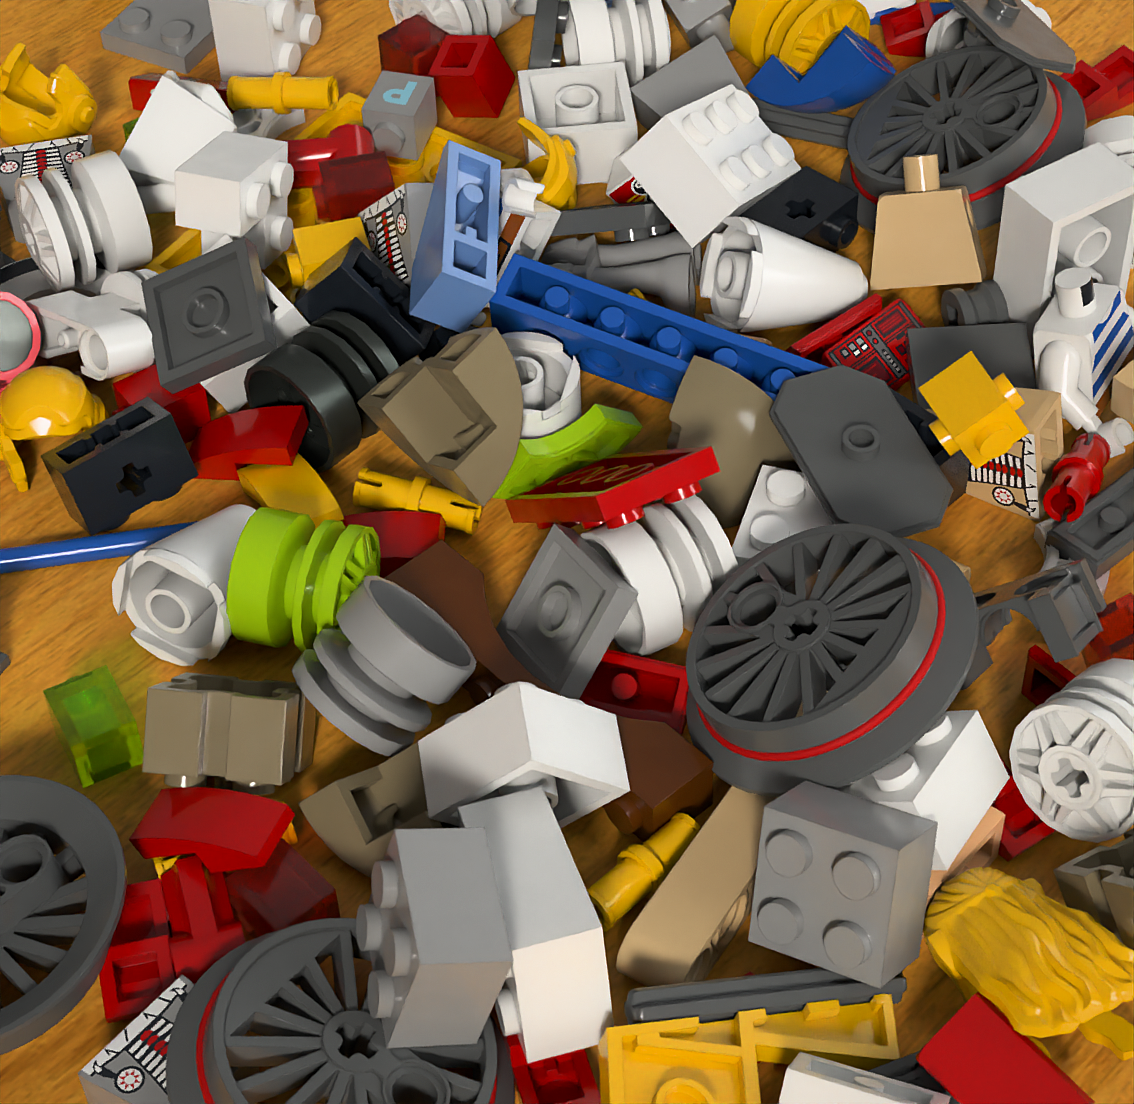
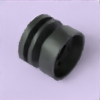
(326, 373)

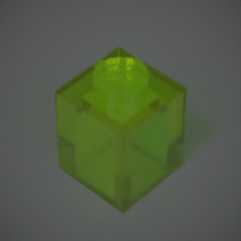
(94, 726)

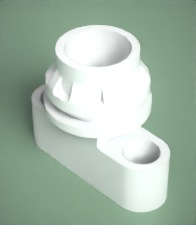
(105, 329)

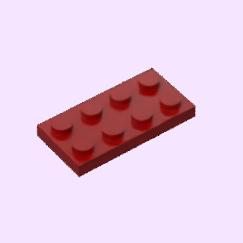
(615, 488)

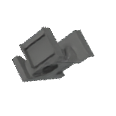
(1056, 601)

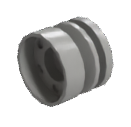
(383, 666)

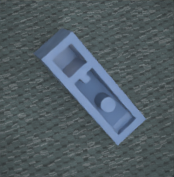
(458, 241)

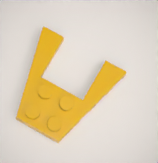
(718, 1060)

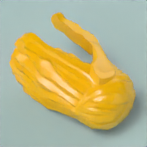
(1032, 958)

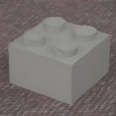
(842, 882)
(434, 937)

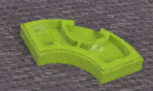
(588, 439)

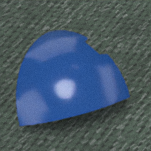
(841, 78)

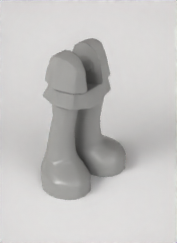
(653, 265)

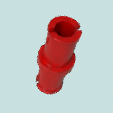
(1077, 477)

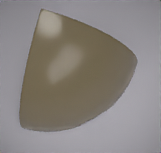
(455, 412)
(733, 417)
(362, 810)

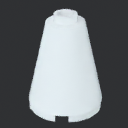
(774, 279)
(180, 588)

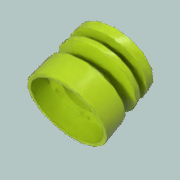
(295, 577)

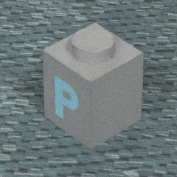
(401, 114)

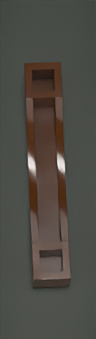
(661, 765)

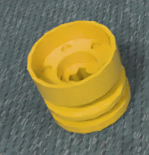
(793, 28)

